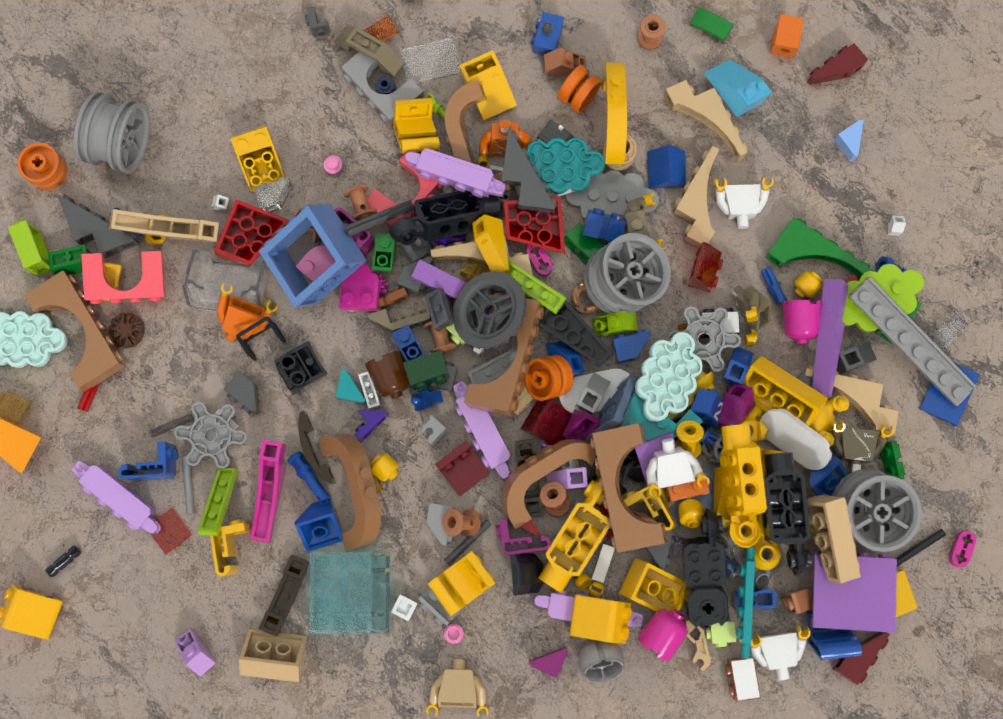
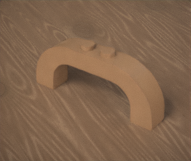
(454, 122)
(536, 468)
(361, 488)

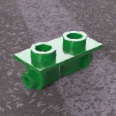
(889, 458)

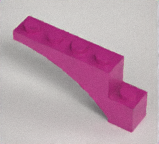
(269, 489)

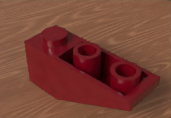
(842, 66)
(856, 667)

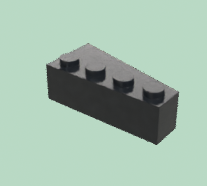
(575, 333)

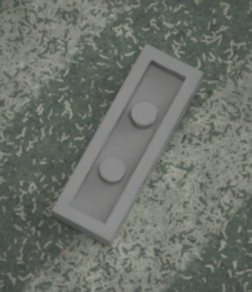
(492, 369)

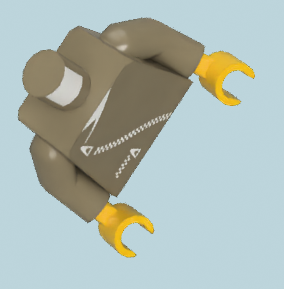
(636, 216)
(754, 309)
(858, 444)

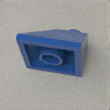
(825, 479)
(319, 526)

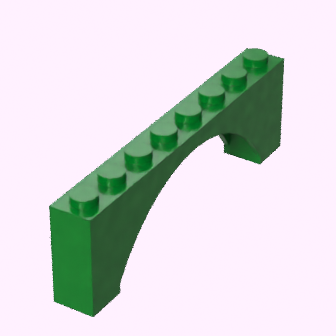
(804, 243)

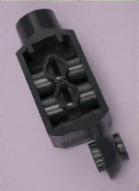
(444, 216)
(787, 510)

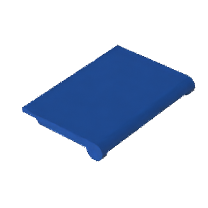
(940, 407)

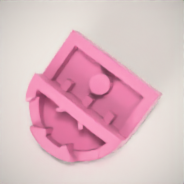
(316, 262)

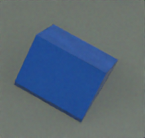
(666, 167)

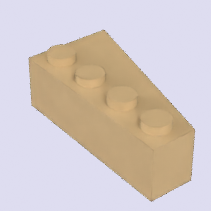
(834, 537)

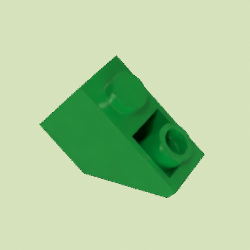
(384, 253)

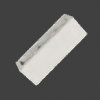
(369, 391)
(602, 563)

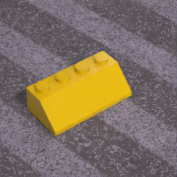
(780, 389)

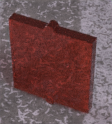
(172, 531)

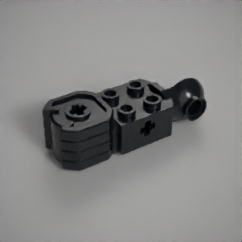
(705, 574)

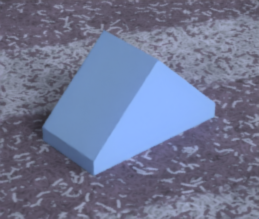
(850, 140)

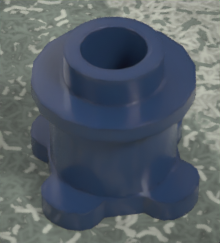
(385, 81)

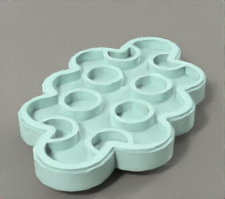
(29, 339)
(668, 376)

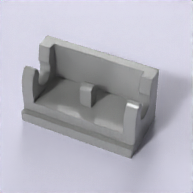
(435, 430)

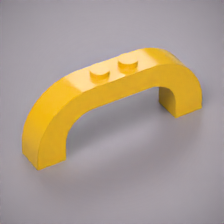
(616, 112)

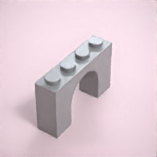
(358, 72)

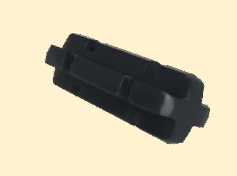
(63, 561)

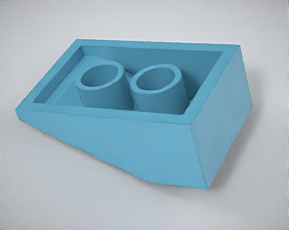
(738, 87)

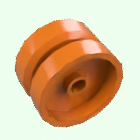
(579, 89)
(42, 166)
(548, 377)

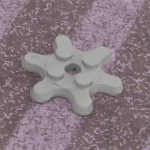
(714, 328)
(197, 432)

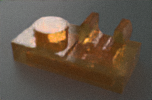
(383, 29)

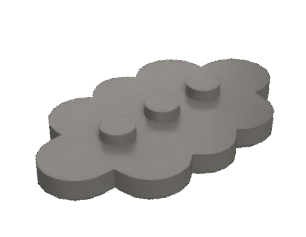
(611, 193)

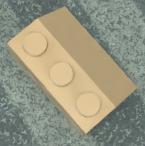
(273, 656)

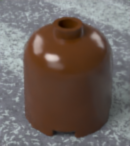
(388, 375)

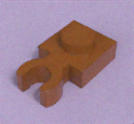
(395, 296)

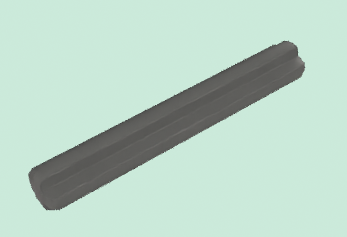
(378, 218)

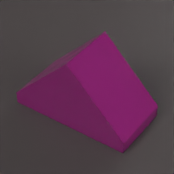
(580, 425)
(551, 662)

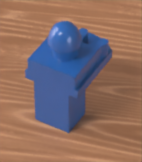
(426, 399)

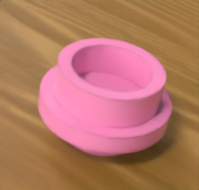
(333, 164)
(453, 633)

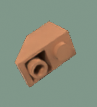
(562, 62)
(797, 600)

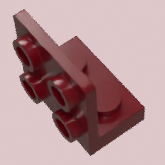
(547, 421)
(462, 468)

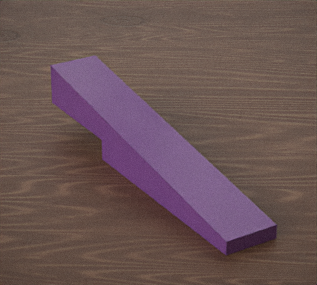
(434, 278)
(829, 335)

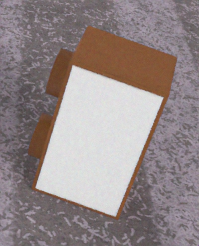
(743, 679)

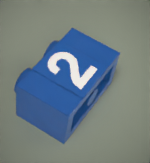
(708, 407)

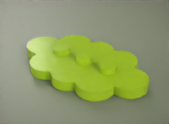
(897, 285)

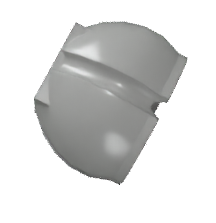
(600, 661)

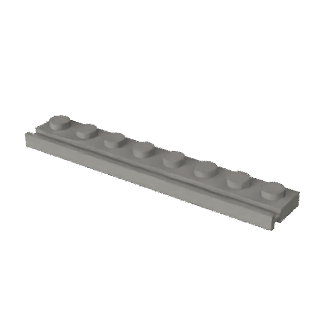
(912, 341)

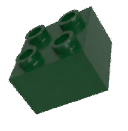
(426, 371)

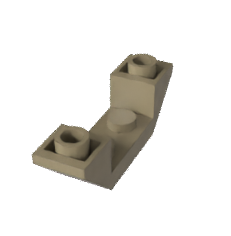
(371, 47)
(382, 319)

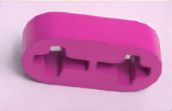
(535, 261)
(967, 550)

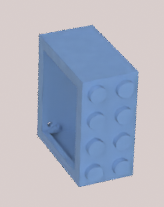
(333, 234)

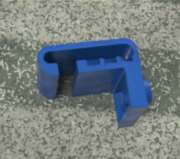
(160, 470)
(833, 642)

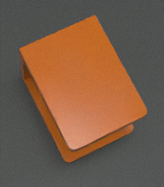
(787, 36)

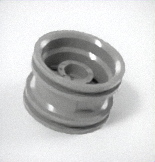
(111, 132)
(648, 270)
(901, 525)

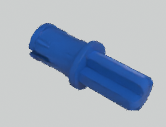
(773, 285)

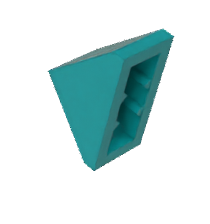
(348, 390)

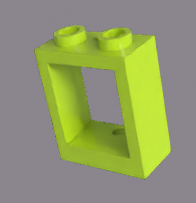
(30, 247)

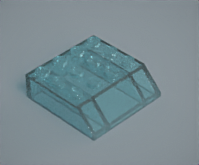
(349, 593)

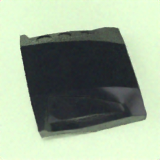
(299, 365)
(525, 573)

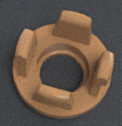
(575, 299)

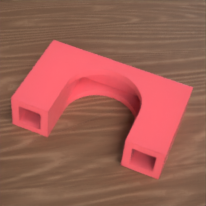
(427, 189)
(98, 288)

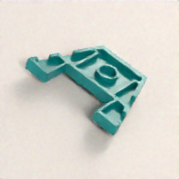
(635, 415)

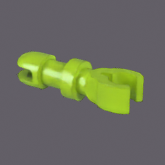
(437, 107)

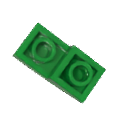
(712, 24)

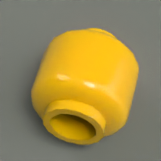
(808, 284)
(384, 467)
(690, 512)

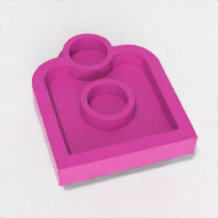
(360, 291)

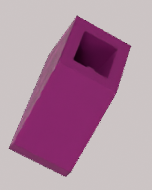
(736, 405)

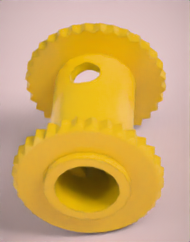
(690, 440)

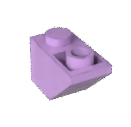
(570, 478)
(194, 652)

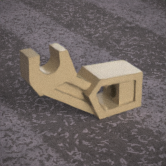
(701, 646)

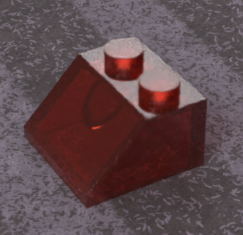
(705, 268)

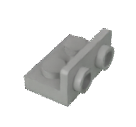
(430, 602)

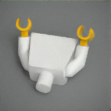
(742, 201)
(672, 467)
(780, 650)

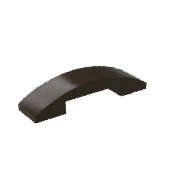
(304, 428)
(532, 501)
(284, 596)

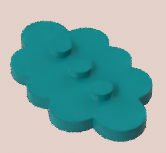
(565, 164)

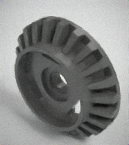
(476, 298)

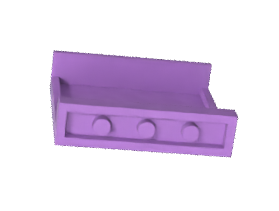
(859, 603)

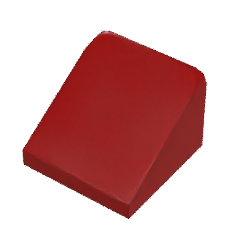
(530, 527)

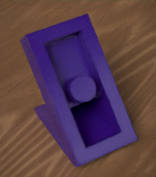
(374, 419)

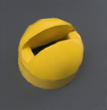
(582, 581)
(598, 585)

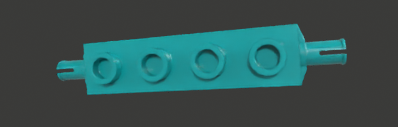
(745, 611)

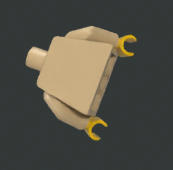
(457, 689)

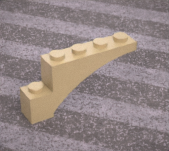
(709, 110)
(693, 204)
(164, 226)
(470, 250)
(864, 397)

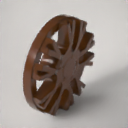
(126, 330)

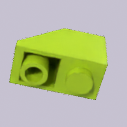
(615, 323)

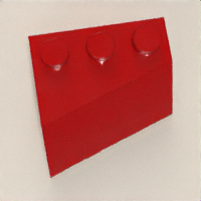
(535, 227)
(247, 232)

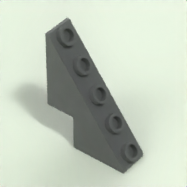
(521, 173)
(91, 227)

